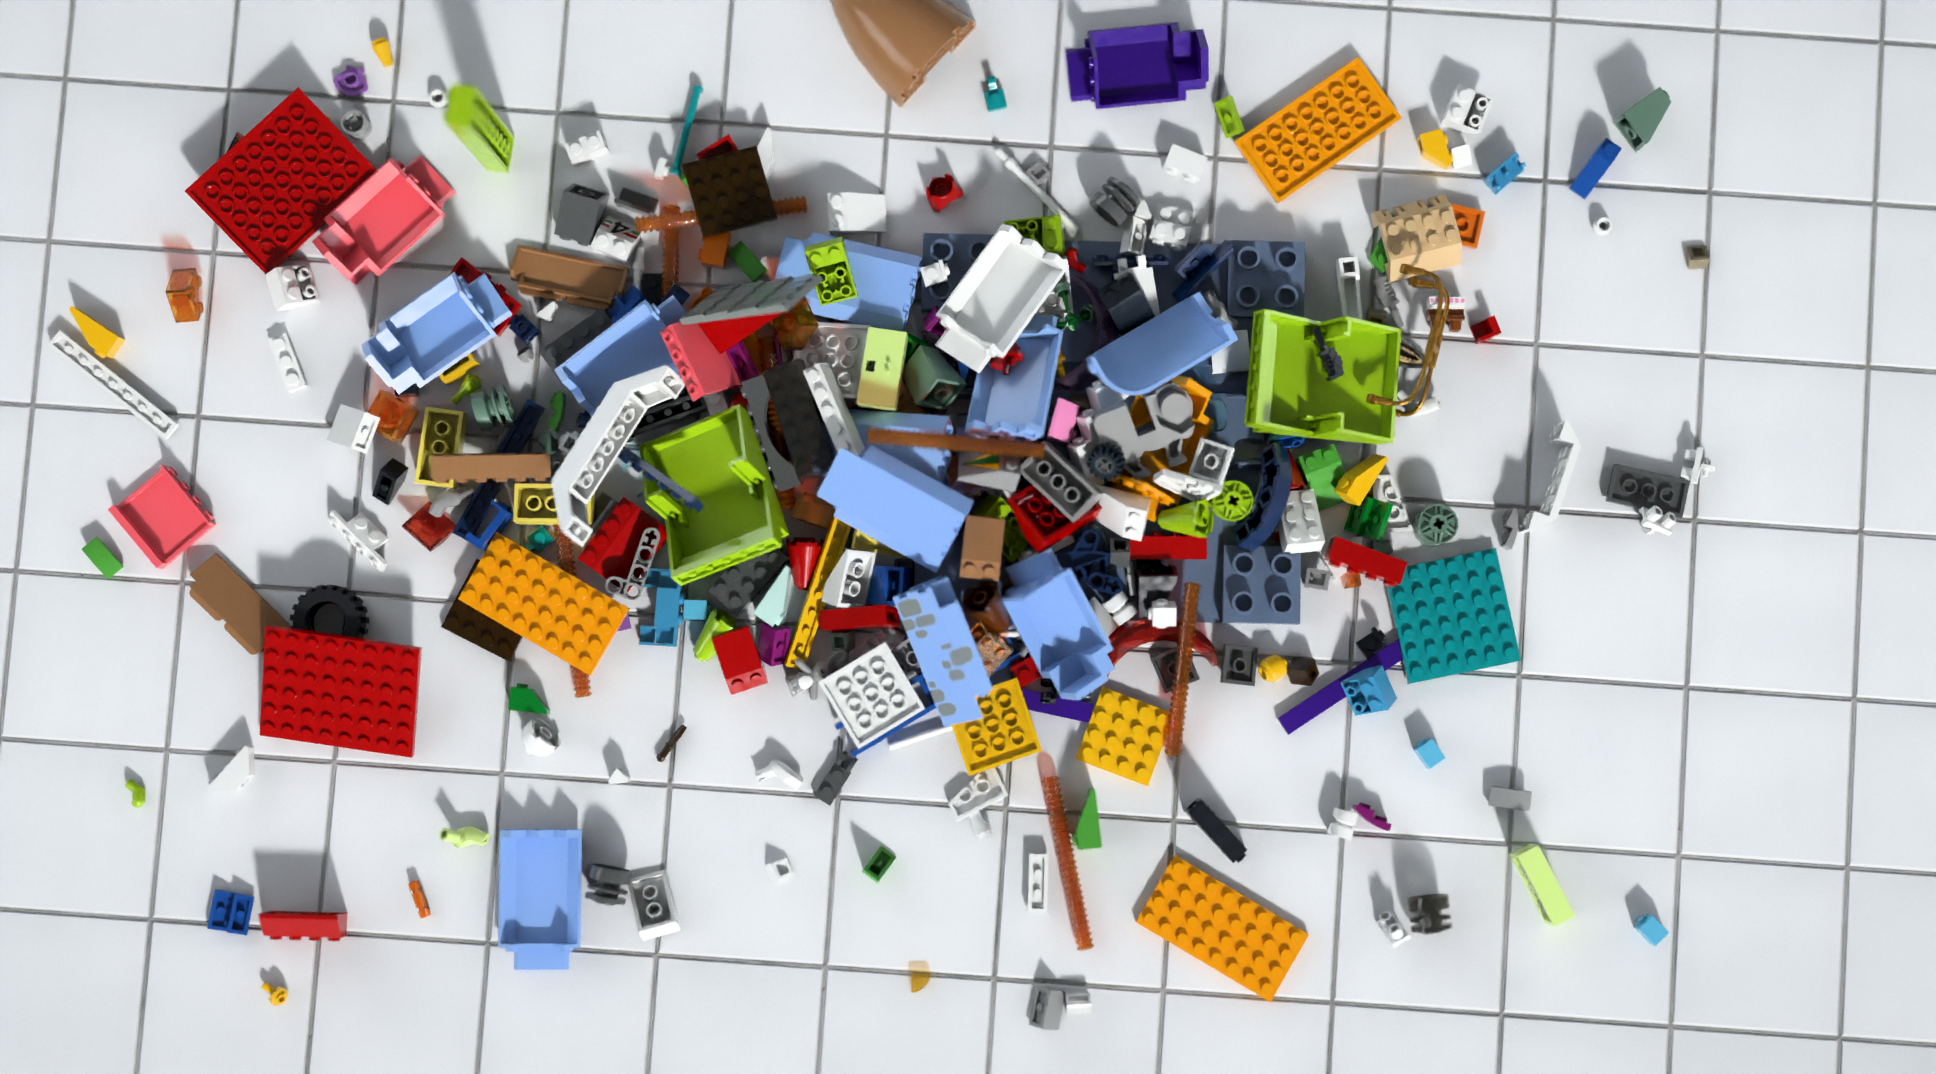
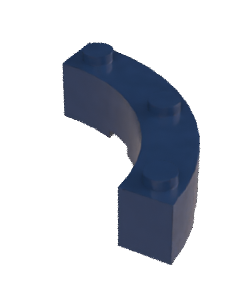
(1270, 499)

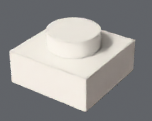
(662, 169)

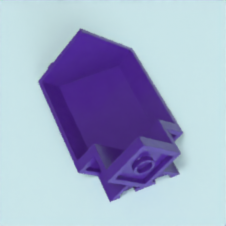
(1138, 65)

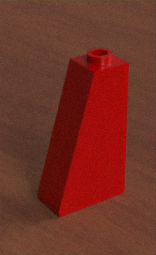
(859, 618)

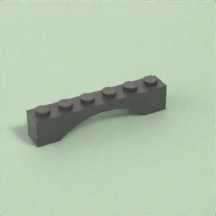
(758, 399)

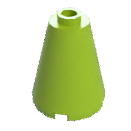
(1188, 518)
(716, 624)

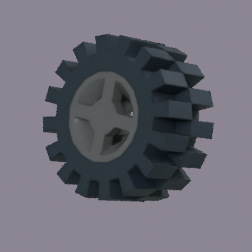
(1109, 468)

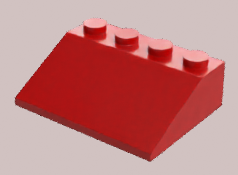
(1043, 521)
(617, 541)

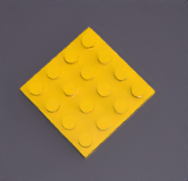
(1001, 734)
(1124, 736)

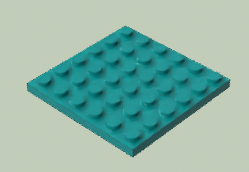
(1453, 617)

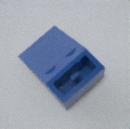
(887, 583)

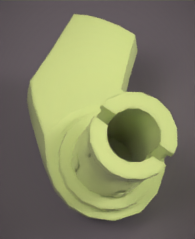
(465, 836)

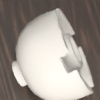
(539, 739)

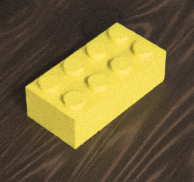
(441, 434)
(536, 505)

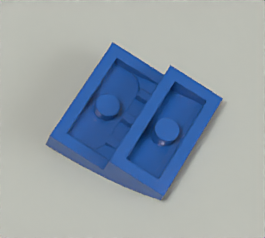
(230, 912)

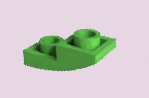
(747, 261)
(558, 403)
(102, 557)

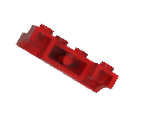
(470, 273)

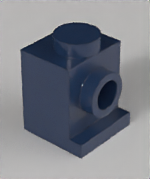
(528, 333)

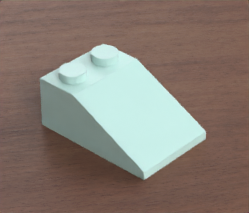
(775, 602)

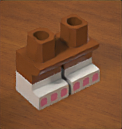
(1455, 313)

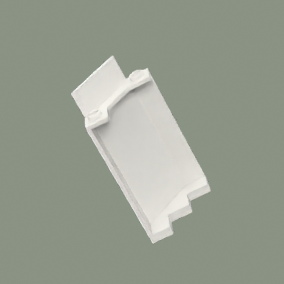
(997, 298)

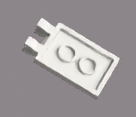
(1144, 279)

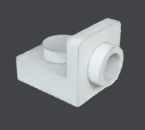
(935, 273)

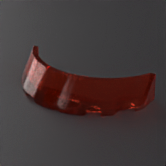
(1144, 632)

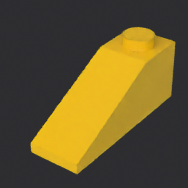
(98, 336)
(1358, 481)

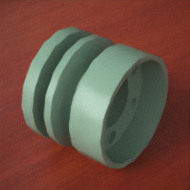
(497, 405)
(1425, 530)

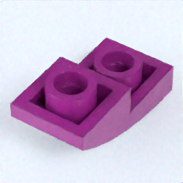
(1367, 814)

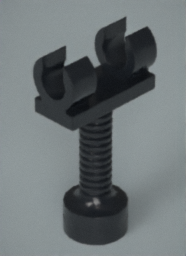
(1051, 697)

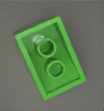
(1322, 472)
(1087, 828)

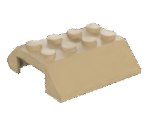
(1419, 236)

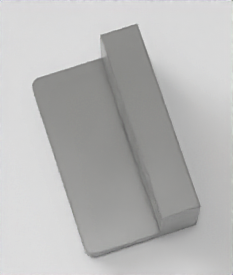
(1047, 1008)

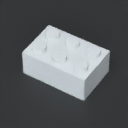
(1301, 524)

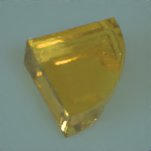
(919, 980)

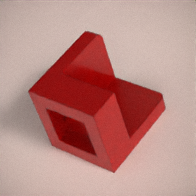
(1485, 330)

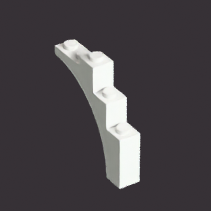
(1100, 397)

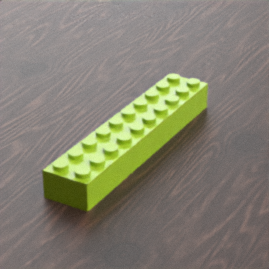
(479, 127)

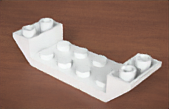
(1562, 436)

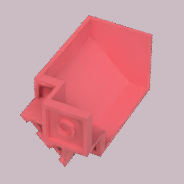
(383, 218)

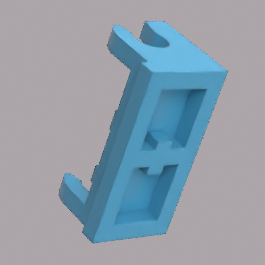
(1504, 173)

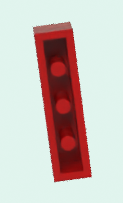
(1168, 546)
(1365, 561)

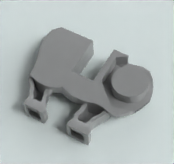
(1170, 423)

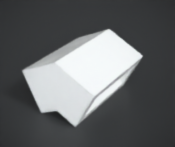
(1078, 1003)

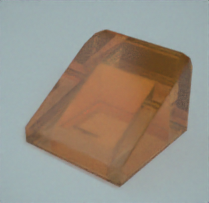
(1353, 581)

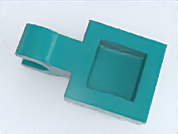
(995, 97)
(539, 540)

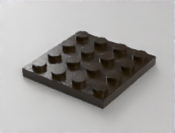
(729, 192)
(479, 628)

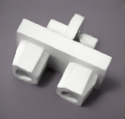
(1693, 473)
(1654, 520)
(1392, 928)

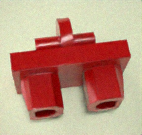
(1004, 364)

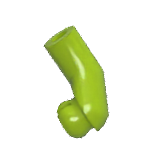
(138, 796)

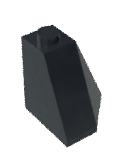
(1153, 583)

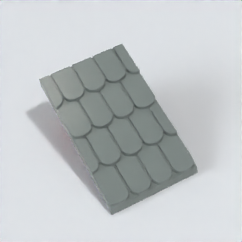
(740, 309)

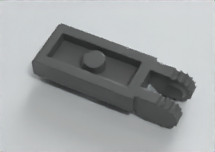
(834, 780)

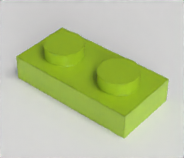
(1229, 117)

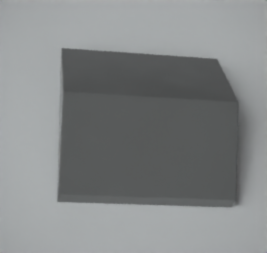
(1239, 665)
(1164, 667)

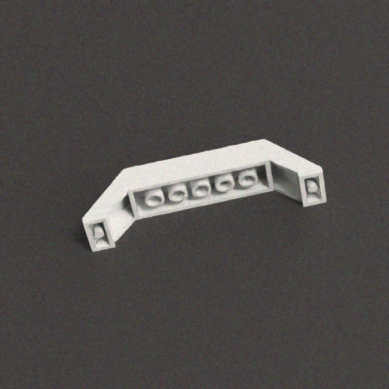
(602, 443)

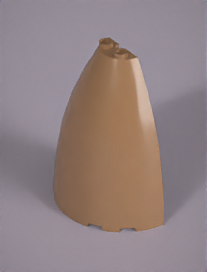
(901, 39)

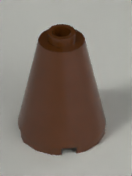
(987, 607)

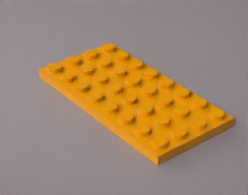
(1317, 130)
(544, 603)
(1222, 928)

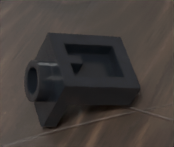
(1372, 643)

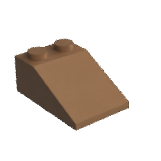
(982, 547)

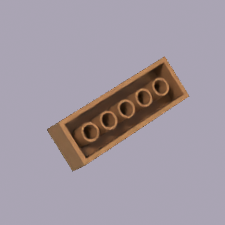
(489, 466)

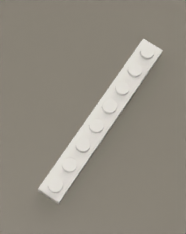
(113, 385)

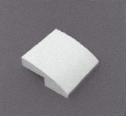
(1232, 357)

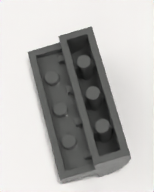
(670, 412)

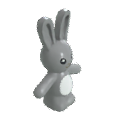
(810, 677)

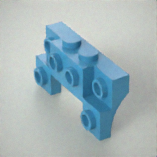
(667, 610)

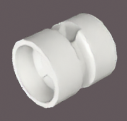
(1120, 608)
(1342, 823)

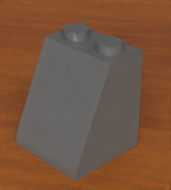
(580, 214)

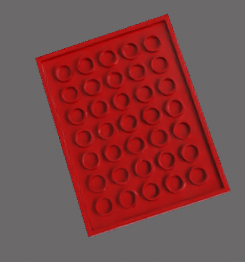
(281, 181)
(340, 691)

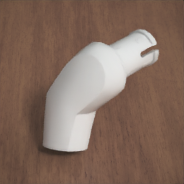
(1429, 405)
(781, 771)

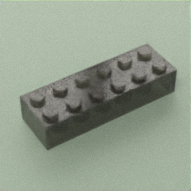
(800, 420)

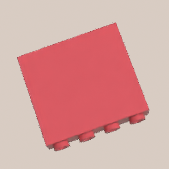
(698, 361)
(163, 517)

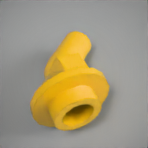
(278, 995)

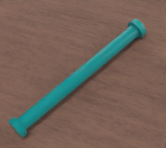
(686, 130)

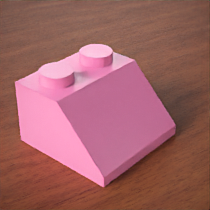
(1063, 422)

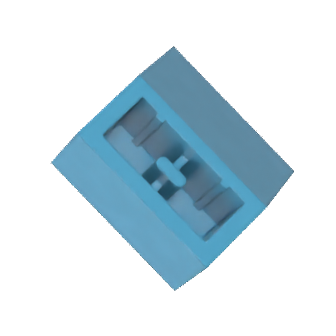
(1369, 691)

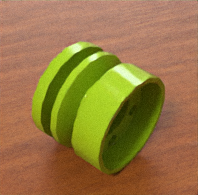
(1242, 505)

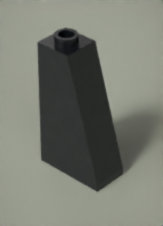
(1216, 830)

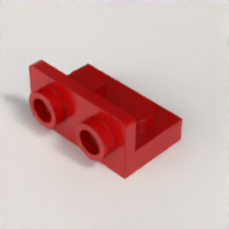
(1025, 671)

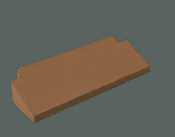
(567, 277)
(231, 598)

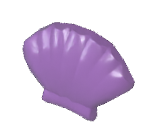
(351, 82)

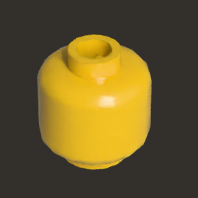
(1273, 668)

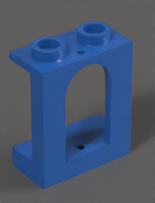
(497, 525)

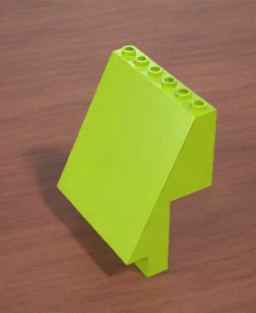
(1290, 384)
(726, 471)

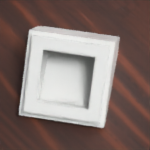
(1461, 156)
(549, 312)
(779, 869)

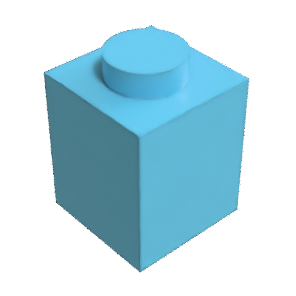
(696, 609)
(1428, 752)
(1651, 929)

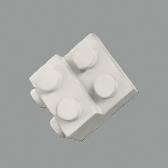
(1171, 227)

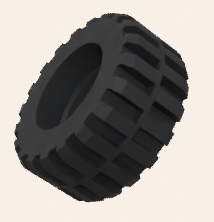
(331, 594)

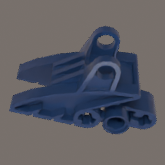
(1084, 553)

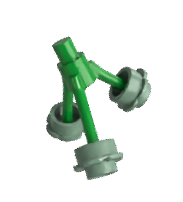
(1086, 313)

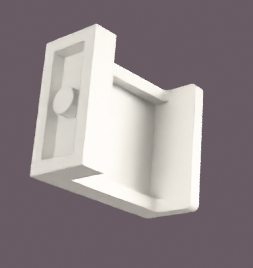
(353, 428)

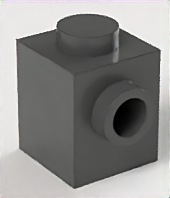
(1120, 552)

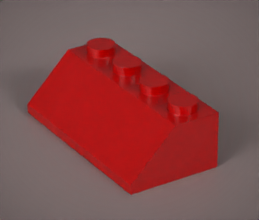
(304, 924)

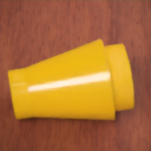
(383, 51)

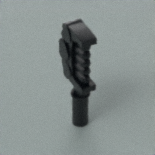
(1331, 360)

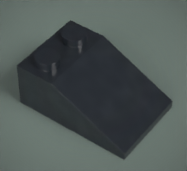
(1125, 303)

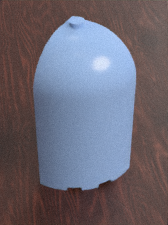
(1161, 347)

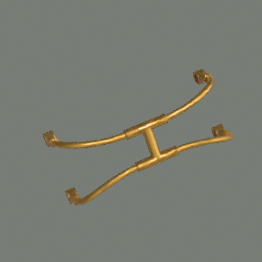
(1433, 344)

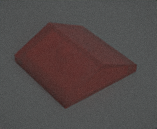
(428, 529)

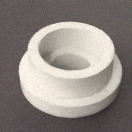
(434, 94)
(1608, 226)

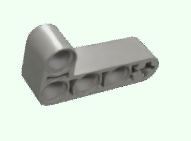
(638, 562)

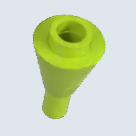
(469, 385)

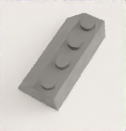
(1061, 482)

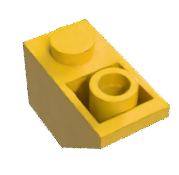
(1434, 148)

